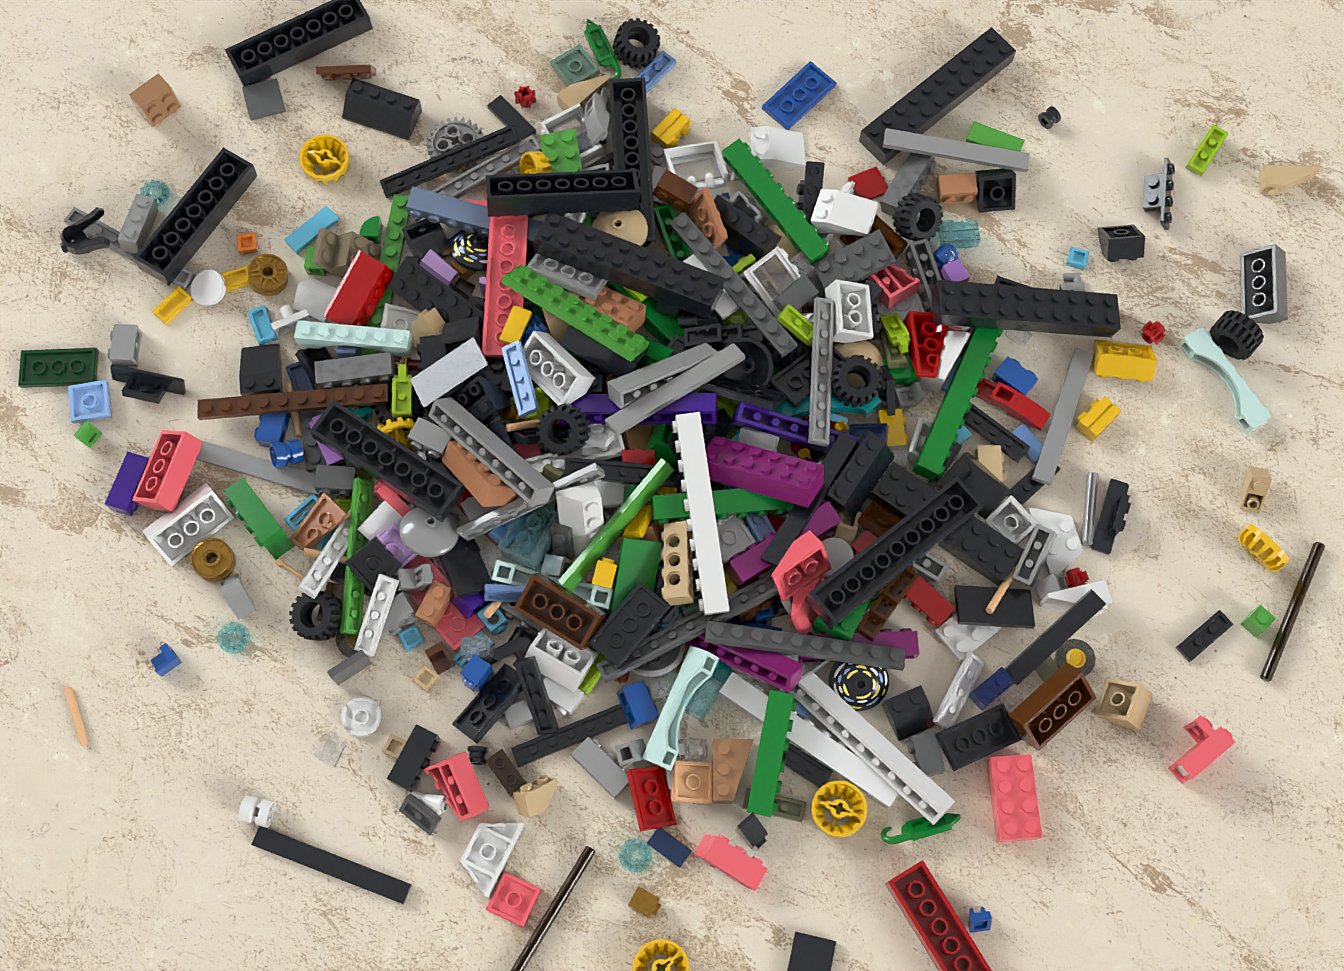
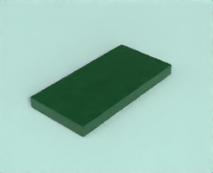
(57, 367)

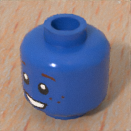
(945, 255)

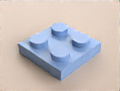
(89, 401)

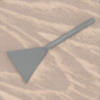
(818, 668)

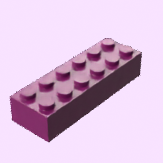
(764, 471)
(747, 566)

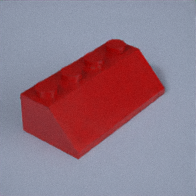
(359, 291)

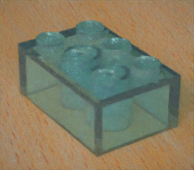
(529, 537)

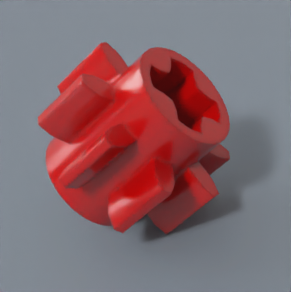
(525, 97)
(1153, 332)
(1076, 577)

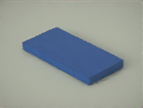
(799, 95)

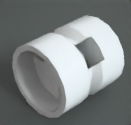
(249, 811)

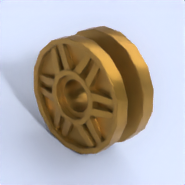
(264, 284)
(221, 567)

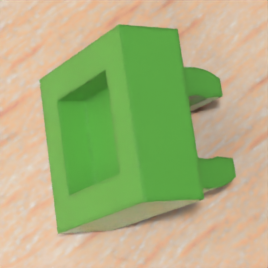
(87, 434)

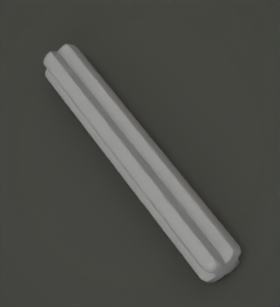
(1089, 509)

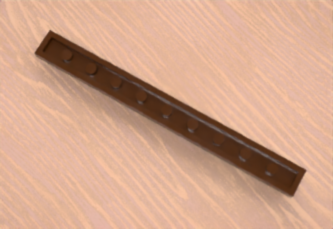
(292, 401)

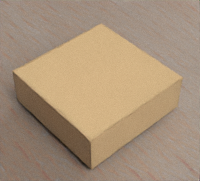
(426, 678)
(394, 746)

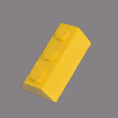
(1124, 360)

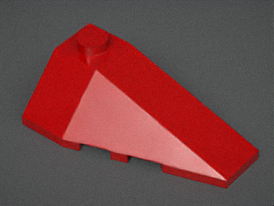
(924, 343)

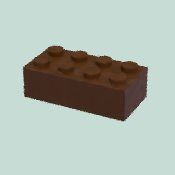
(559, 610)
(1052, 706)

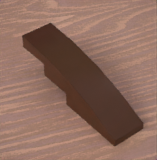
(886, 604)

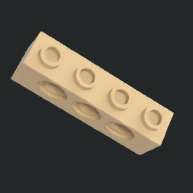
(684, 591)

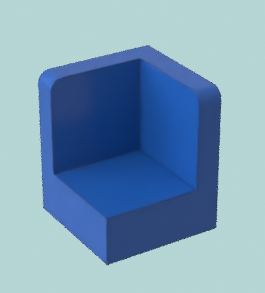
(165, 660)

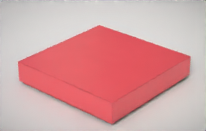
(513, 899)

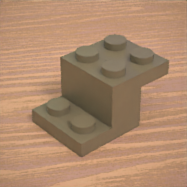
(338, 251)

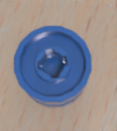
(286, 453)

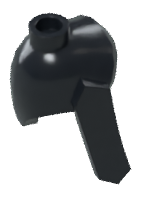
(76, 241)
(517, 644)

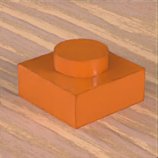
(247, 243)

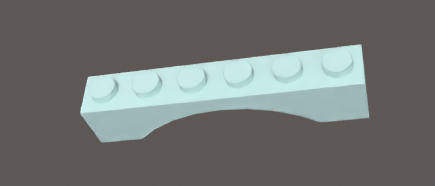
(321, 335)
(1202, 349)
(512, 574)
(663, 744)

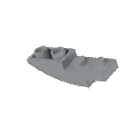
(597, 116)

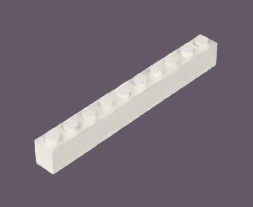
(701, 514)
(811, 741)
(872, 747)

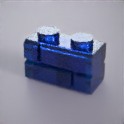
(991, 688)

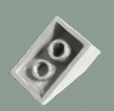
(777, 147)
(843, 213)
(1066, 598)

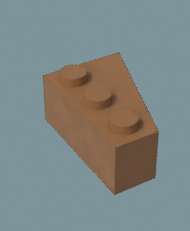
(728, 764)

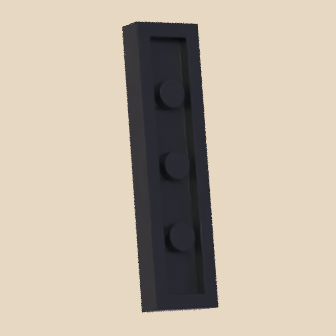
(996, 433)
(536, 695)

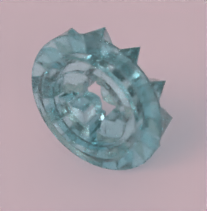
(162, 191)
(236, 645)
(626, 859)

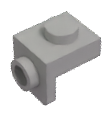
(909, 396)

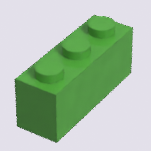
(992, 137)

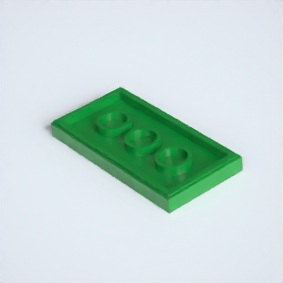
(636, 564)

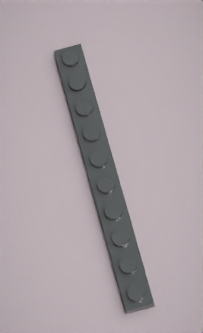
(733, 285)
(690, 628)
(804, 645)

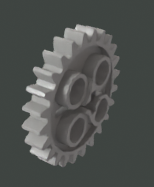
(464, 132)

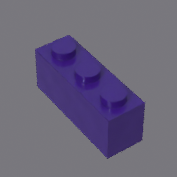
(126, 484)

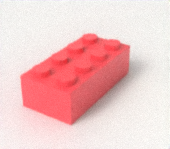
(167, 470)
(1014, 798)

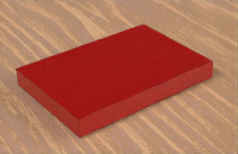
(651, 798)

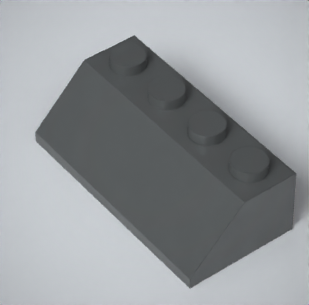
(1264, 284)

